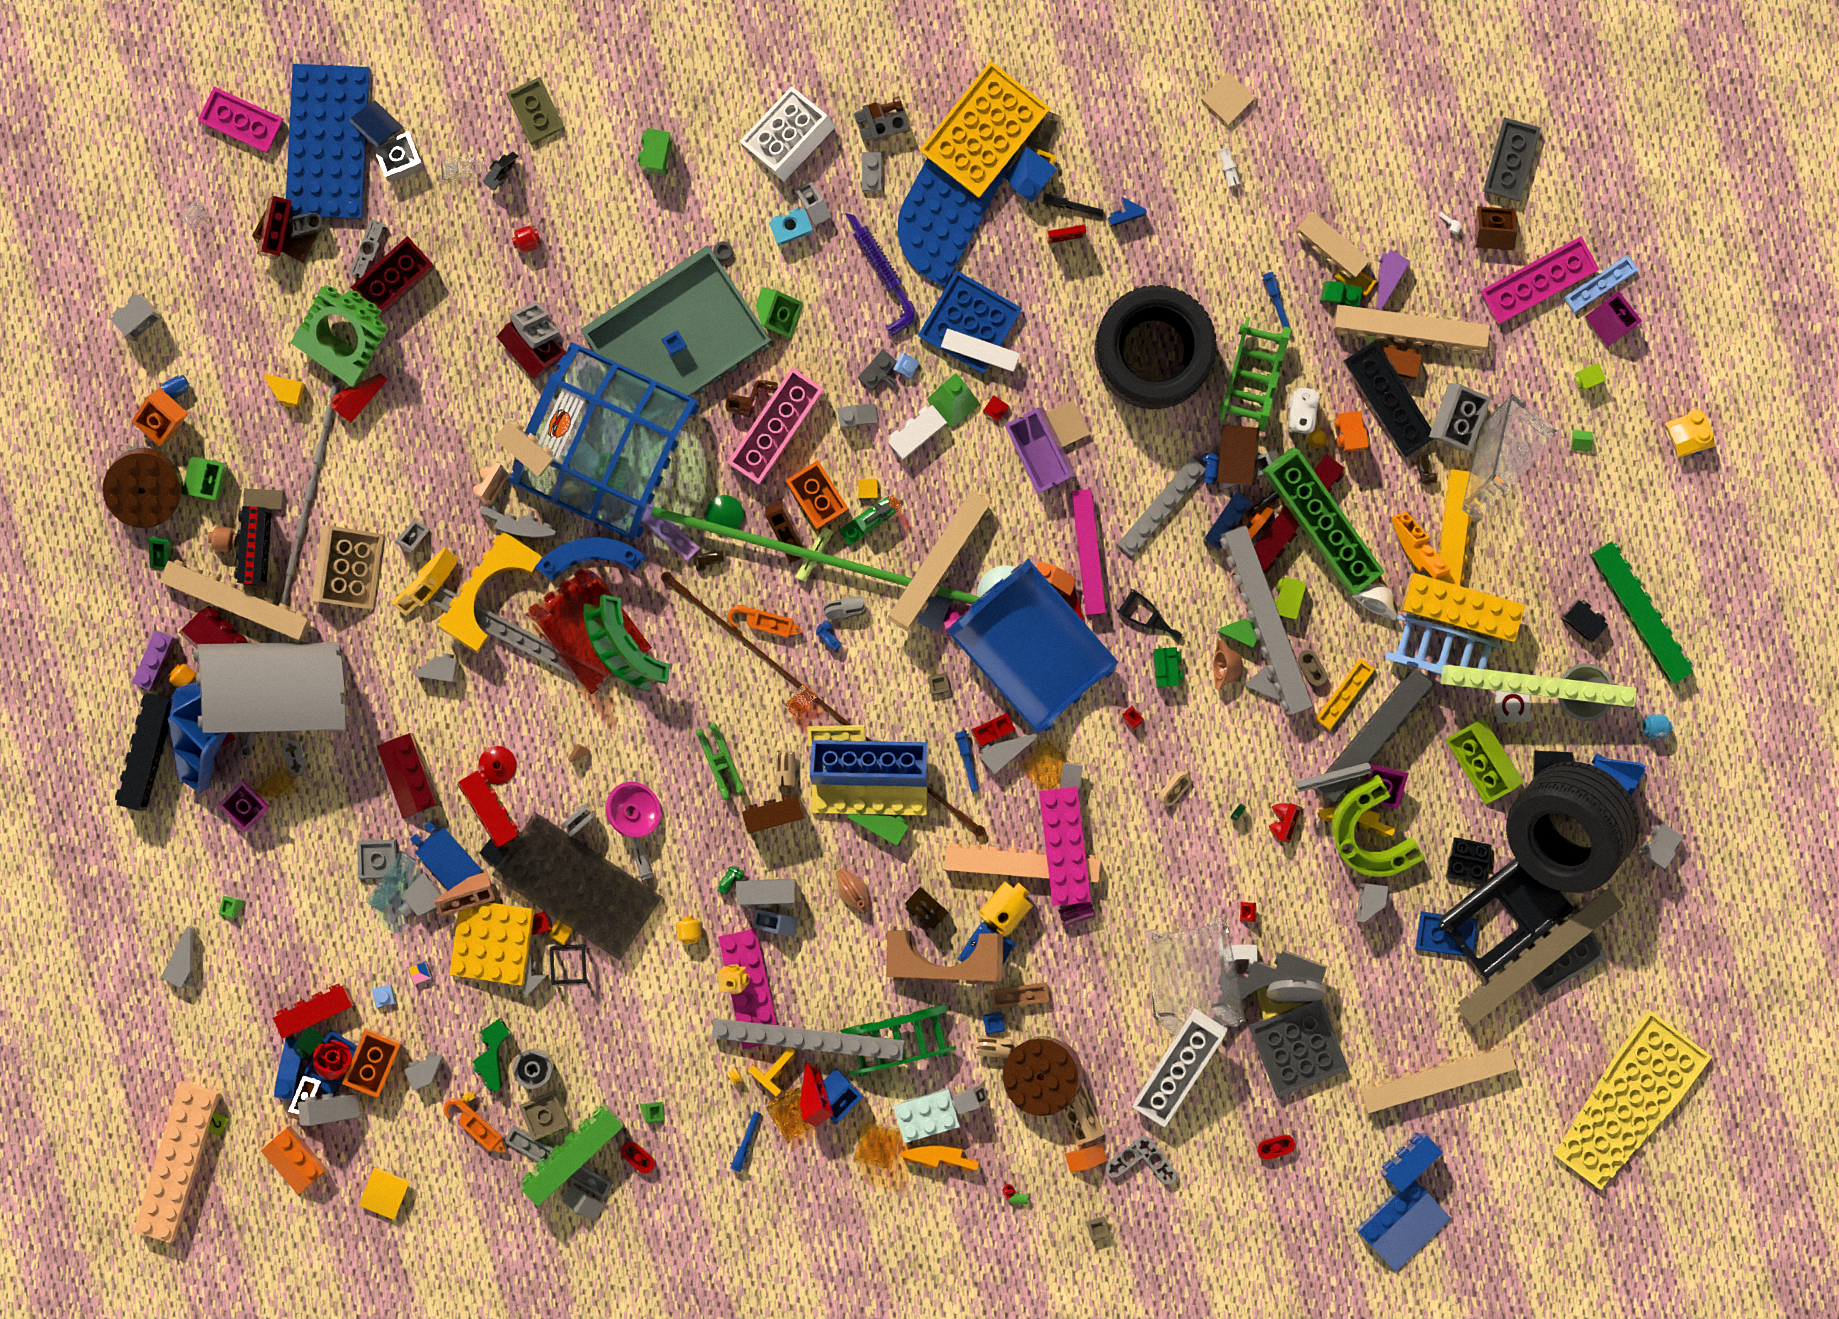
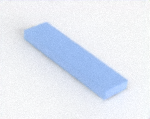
(1600, 284)

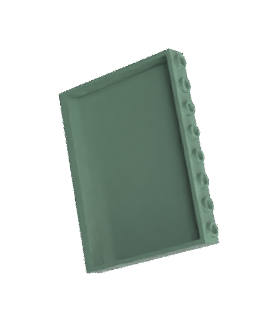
(703, 308)

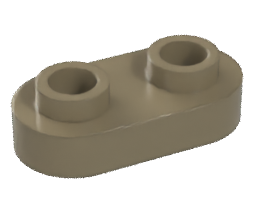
(1313, 667)

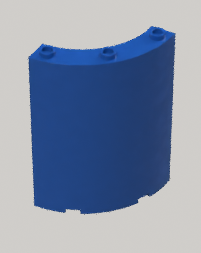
(1032, 646)

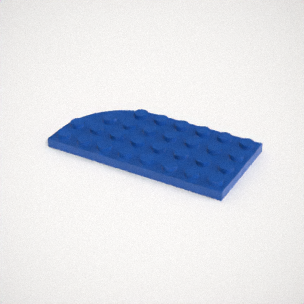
(940, 220)

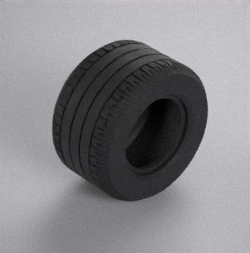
(1185, 317)
(1593, 801)

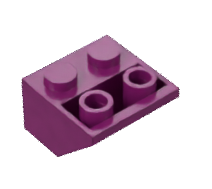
(1613, 319)

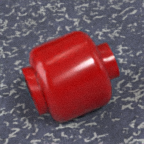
(526, 239)

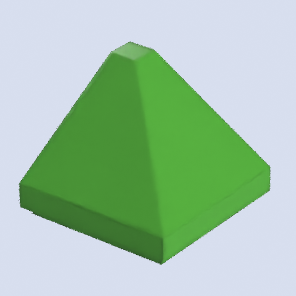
(230, 906)
(652, 1112)

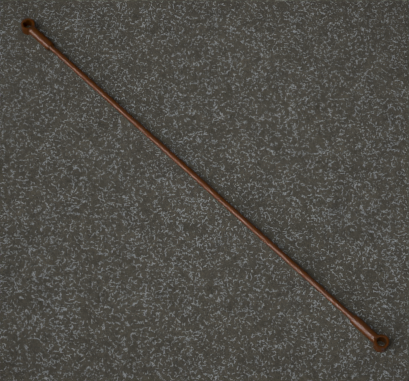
(686, 593)

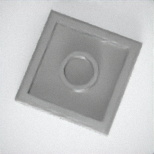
(375, 857)

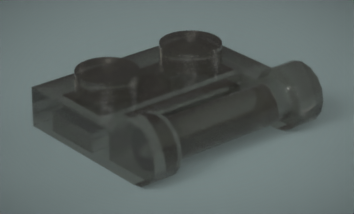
(1044, 146)

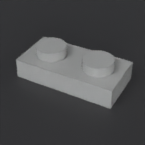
(871, 171)

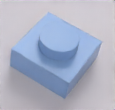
(906, 365)
(383, 996)

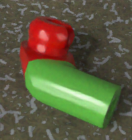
(1012, 1196)

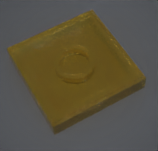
(1045, 766)

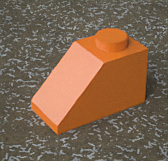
(1057, 578)

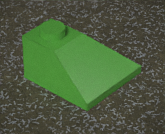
(778, 311)
(953, 400)

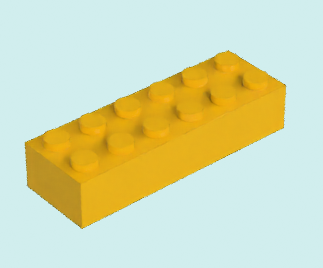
(1462, 607)

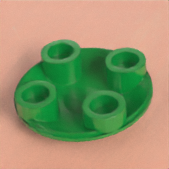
(725, 511)

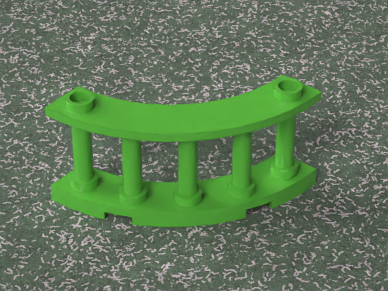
(1269, 380)

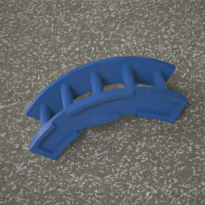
(588, 549)

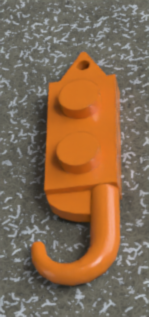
(765, 621)
(476, 1126)

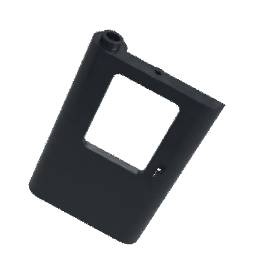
(1529, 903)

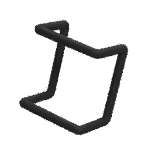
(584, 980)

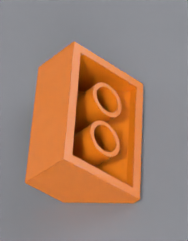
(293, 1159)

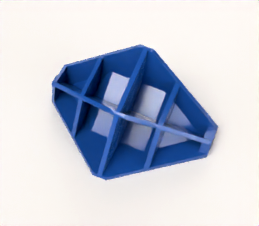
(191, 747)

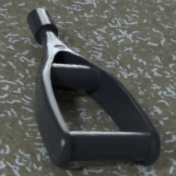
(1153, 619)

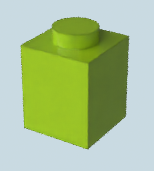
(1589, 377)

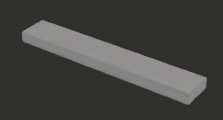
(538, 1150)

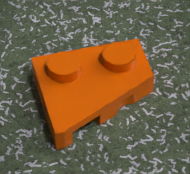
(1259, 520)

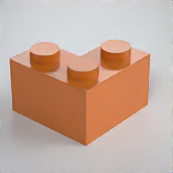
(1351, 432)

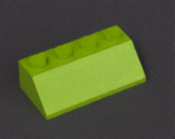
(1484, 760)

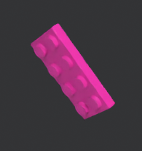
(240, 120)

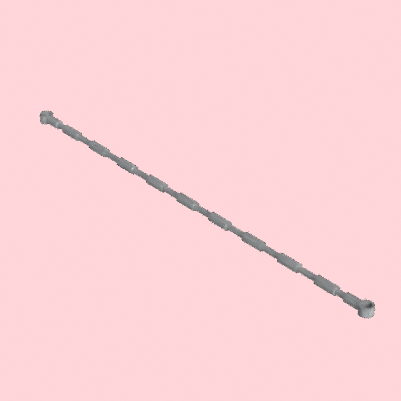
(301, 527)

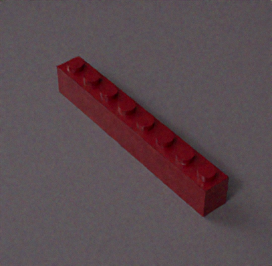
(1284, 526)

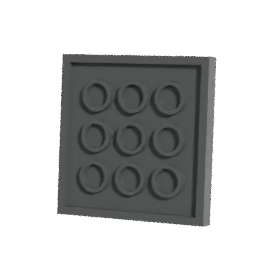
(1298, 1047)

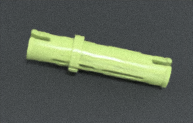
(824, 535)

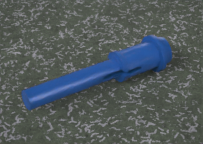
(1273, 290)
(965, 750)
(742, 1151)

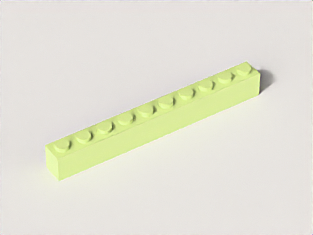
(1538, 685)

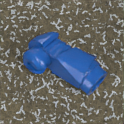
(1211, 470)
(828, 638)

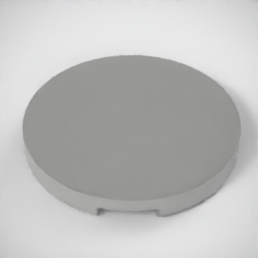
(1295, 992)

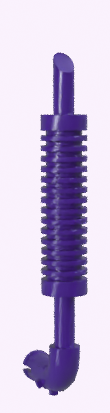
(885, 271)

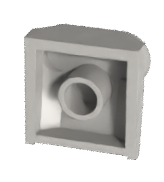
(398, 157)

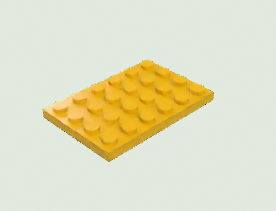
(984, 129)

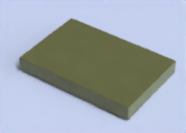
(535, 110)

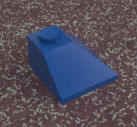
(1030, 174)

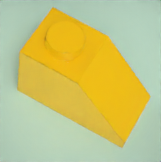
(286, 390)

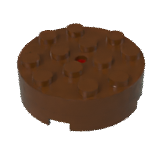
(137, 505)
(1025, 1081)

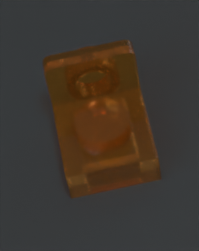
(801, 700)

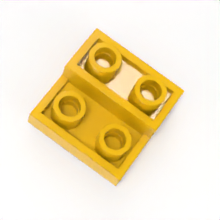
(384, 1193)

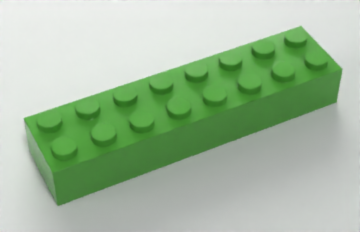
(1323, 521)

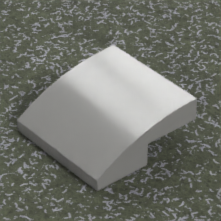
(533, 325)

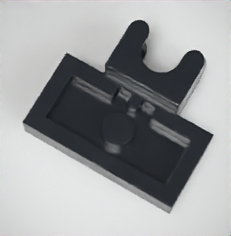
(498, 175)

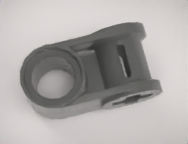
(301, 225)

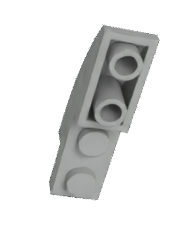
(525, 528)

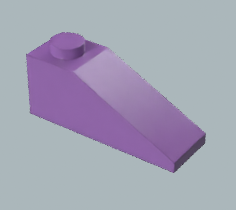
(1389, 273)

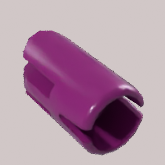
(1083, 910)

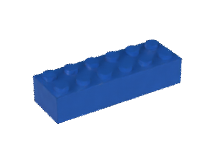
(869, 763)

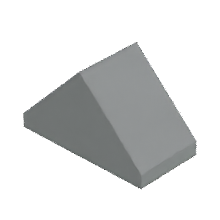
(412, 537)
(583, 1203)

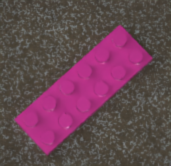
(1539, 280)
(1064, 846)
(755, 1001)

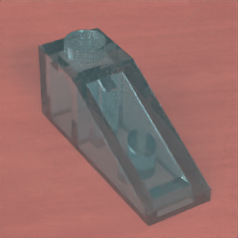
(391, 881)

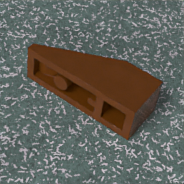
(783, 526)

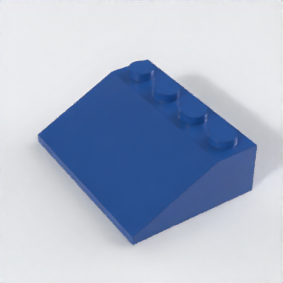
(1403, 1224)

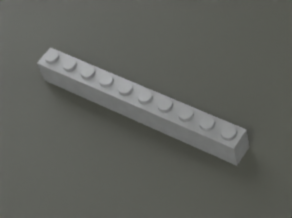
(1266, 620)

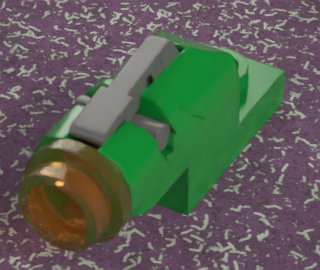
(870, 519)

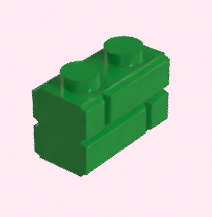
(1166, 667)

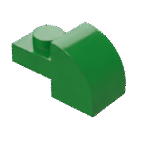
(1340, 293)

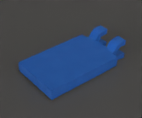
(445, 856)

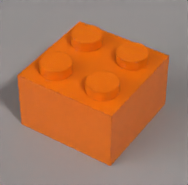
(159, 417)

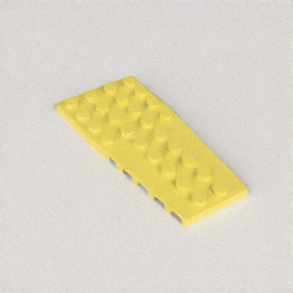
(1631, 1099)

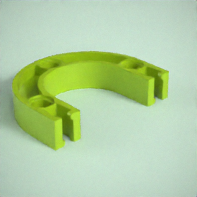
(1342, 830)

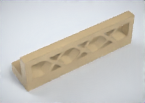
(1086, 1118)

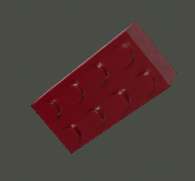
(394, 275)

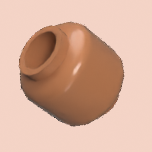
(222, 539)

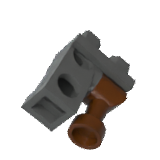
(880, 125)

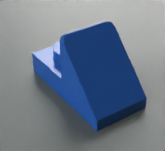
(1131, 212)

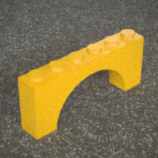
(505, 556)

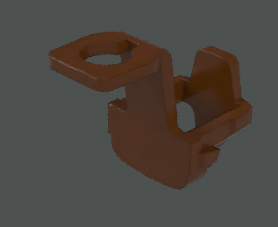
(746, 403)

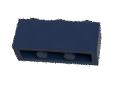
(1227, 519)

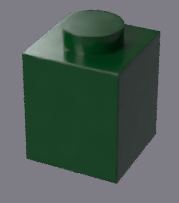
(308, 1043)

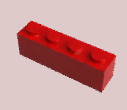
(487, 809)
(311, 1012)

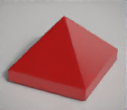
(1132, 717)
(1248, 911)

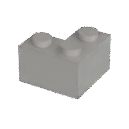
(1661, 846)

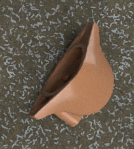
(1226, 665)
(853, 890)

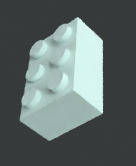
(926, 1115)

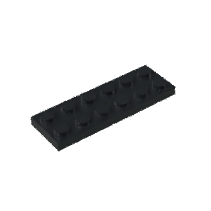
(1389, 398)

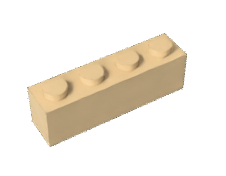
(1332, 245)

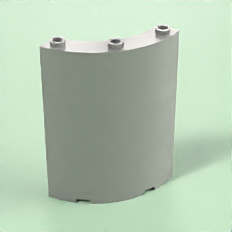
(270, 687)

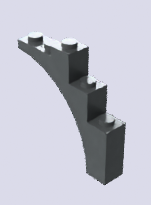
(1289, 967)

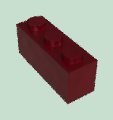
(274, 227)

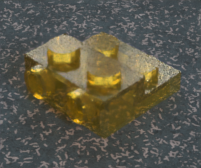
(787, 1114)

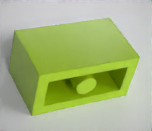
(1289, 597)

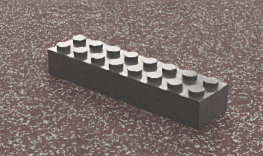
(1378, 730)

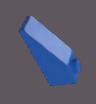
(288, 1072)

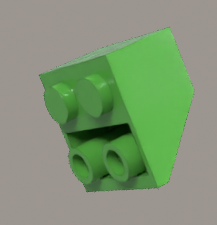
(205, 478)

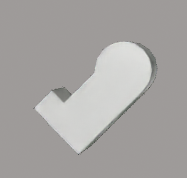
(1245, 952)

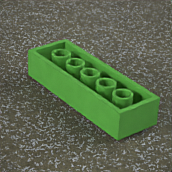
(571, 1154)

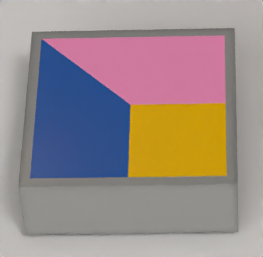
(419, 972)

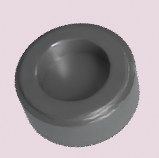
(723, 251)

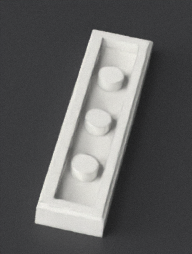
(980, 350)

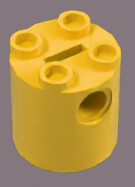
(1010, 902)

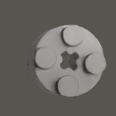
(523, 1073)

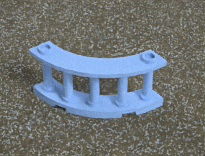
(1420, 661)

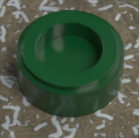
(1238, 812)

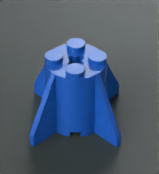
(1626, 772)

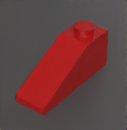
(354, 399)
(814, 1098)

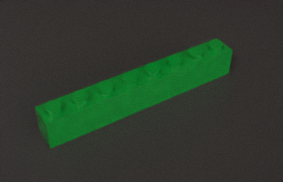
(1641, 612)

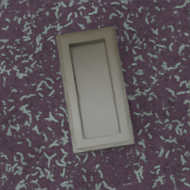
(263, 498)

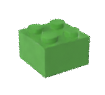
(655, 151)

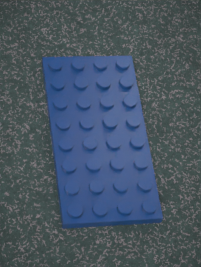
(323, 145)

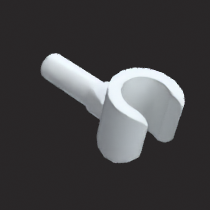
(1455, 225)

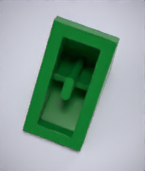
(159, 552)

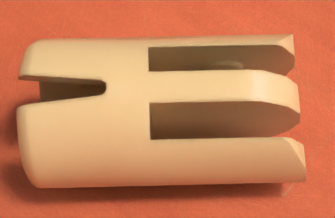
(785, 769)
(993, 1047)

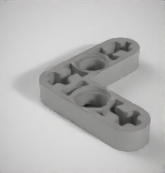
(1139, 1154)

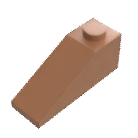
(468, 893)

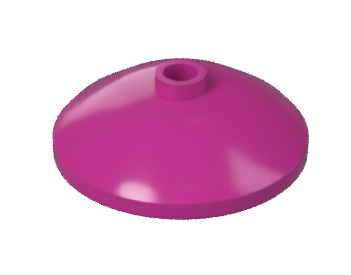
(642, 805)

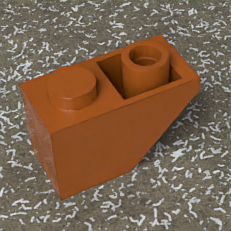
(1404, 362)

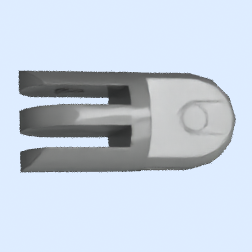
(845, 608)

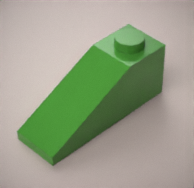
(884, 826)

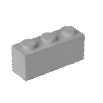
(328, 1108)

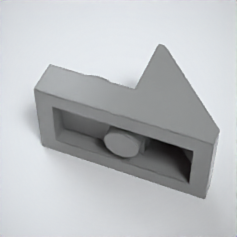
(531, 981)

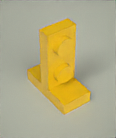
(774, 1072)

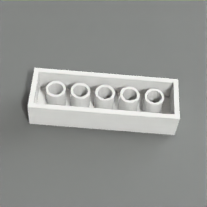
(1179, 1067)

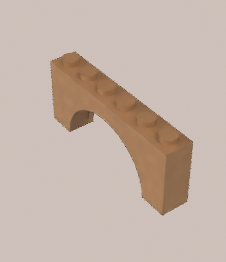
(982, 965)

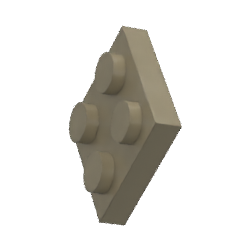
(544, 1115)

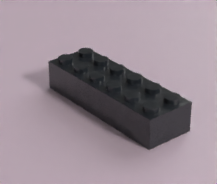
(145, 752)

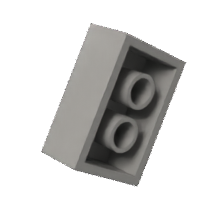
(1460, 417)
(766, 892)

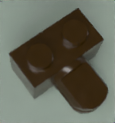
(926, 908)

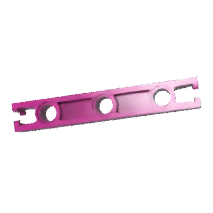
(1088, 552)

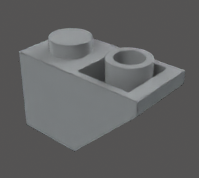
(423, 1072)

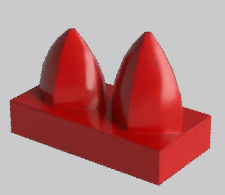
(1289, 814)

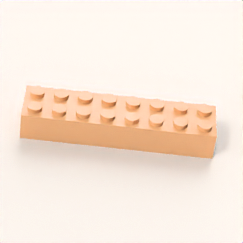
(176, 1162)

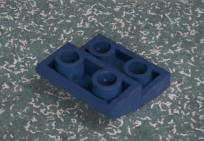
(375, 123)

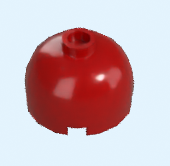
(332, 1060)

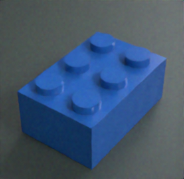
(1411, 1161)

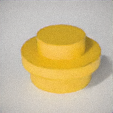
(1317, 439)

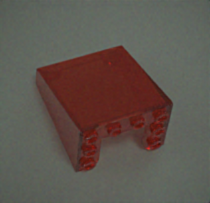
(563, 626)

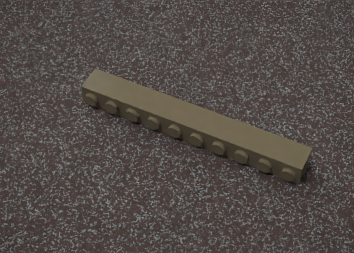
(1539, 957)

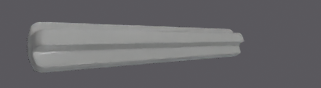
(1333, 777)

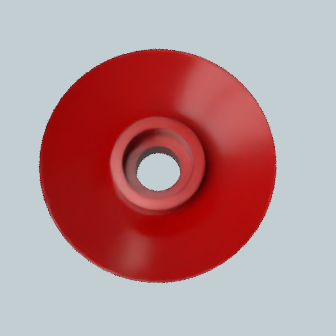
(507, 764)

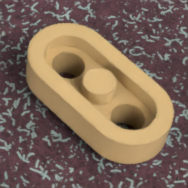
(1174, 788)

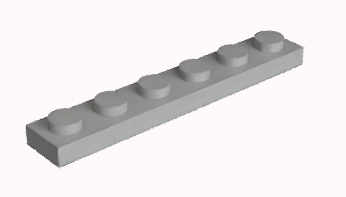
(1161, 506)

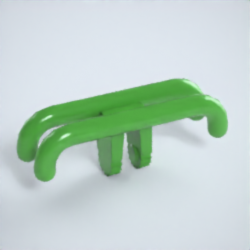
(720, 761)

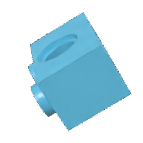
(783, 235)

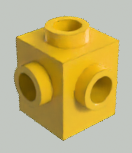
(733, 979)

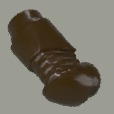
(1424, 470)
(712, 557)

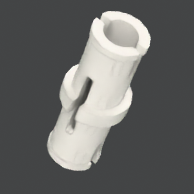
(1228, 167)

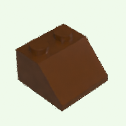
(1495, 228)

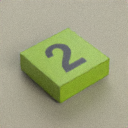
(217, 1123)

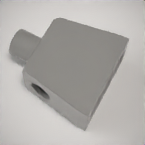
(420, 896)

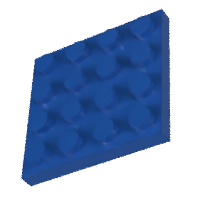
(970, 311)

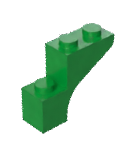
(488, 1063)

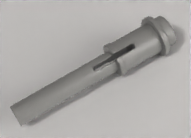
(641, 860)

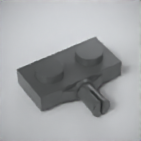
(879, 371)

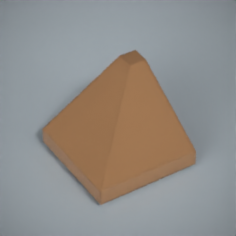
(578, 752)

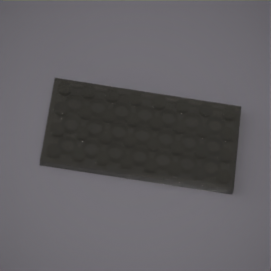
(577, 886)

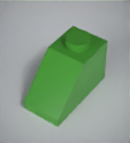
(1240, 631)

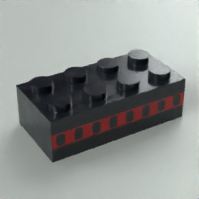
(253, 546)

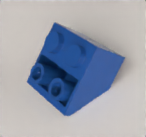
(841, 1094)

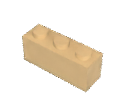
(525, 447)

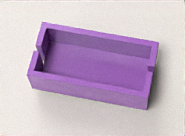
(1040, 450)

